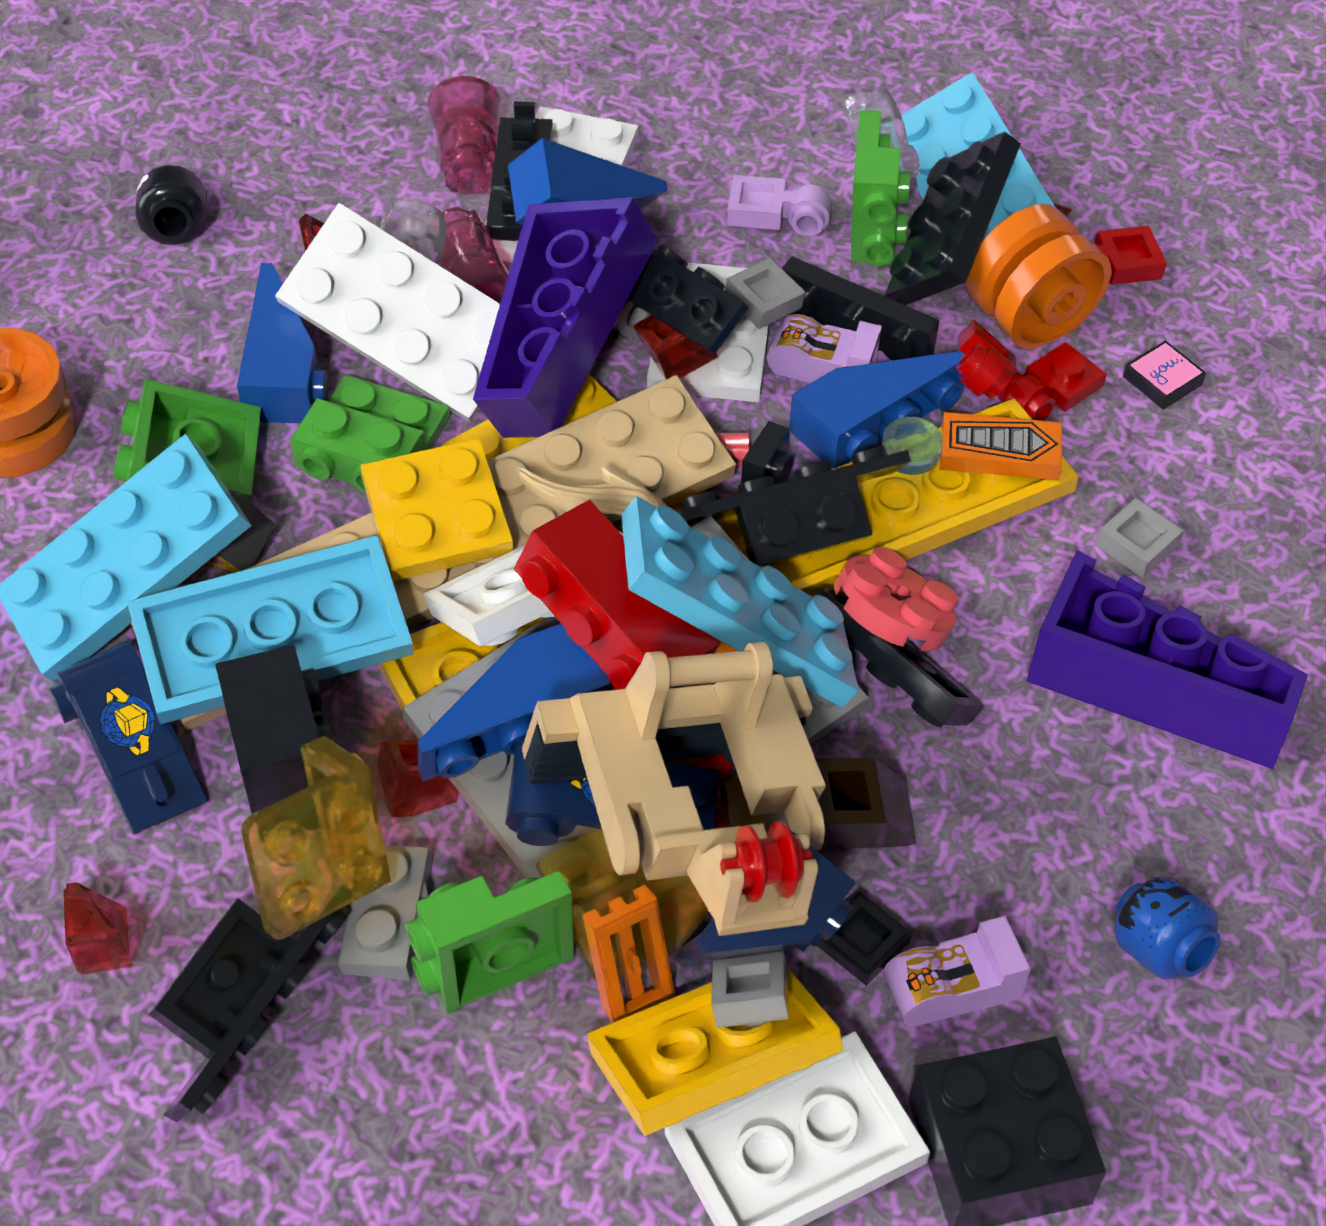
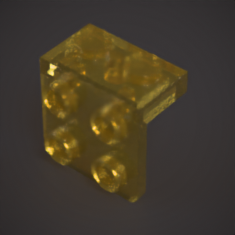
(318, 844)

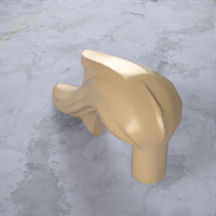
(609, 496)

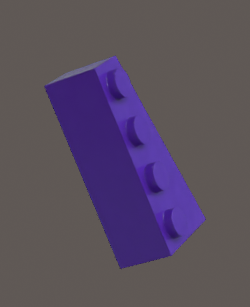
(558, 309)
(1163, 667)

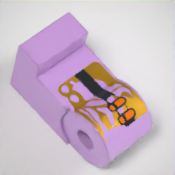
(811, 350)
(958, 974)

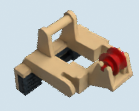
(750, 718)

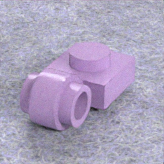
(764, 202)

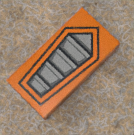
(1001, 446)

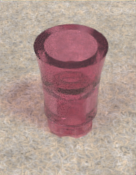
(466, 131)
(472, 253)

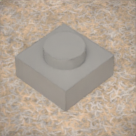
(766, 292)
(1139, 537)
(750, 989)

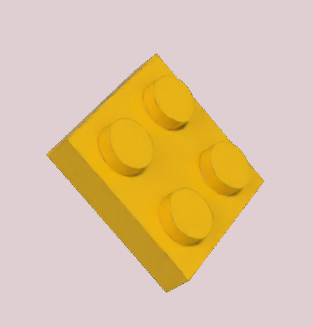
(436, 509)

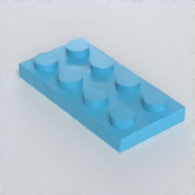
(954, 122)
(123, 549)
(736, 599)
(327, 603)

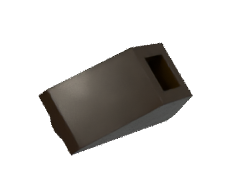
(859, 805)

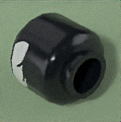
(171, 205)

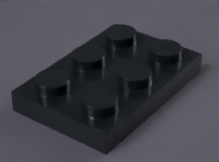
(952, 220)

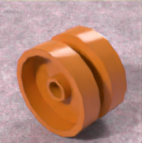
(1038, 276)
(34, 404)

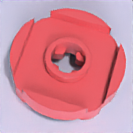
(896, 600)

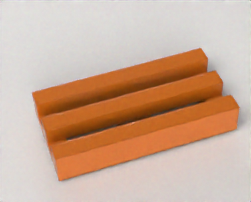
(619, 922)

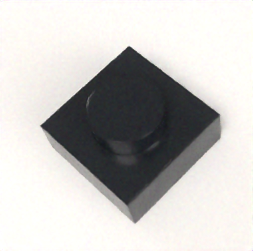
(769, 455)

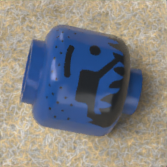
(1167, 928)

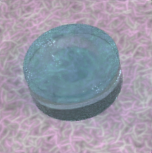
(919, 438)

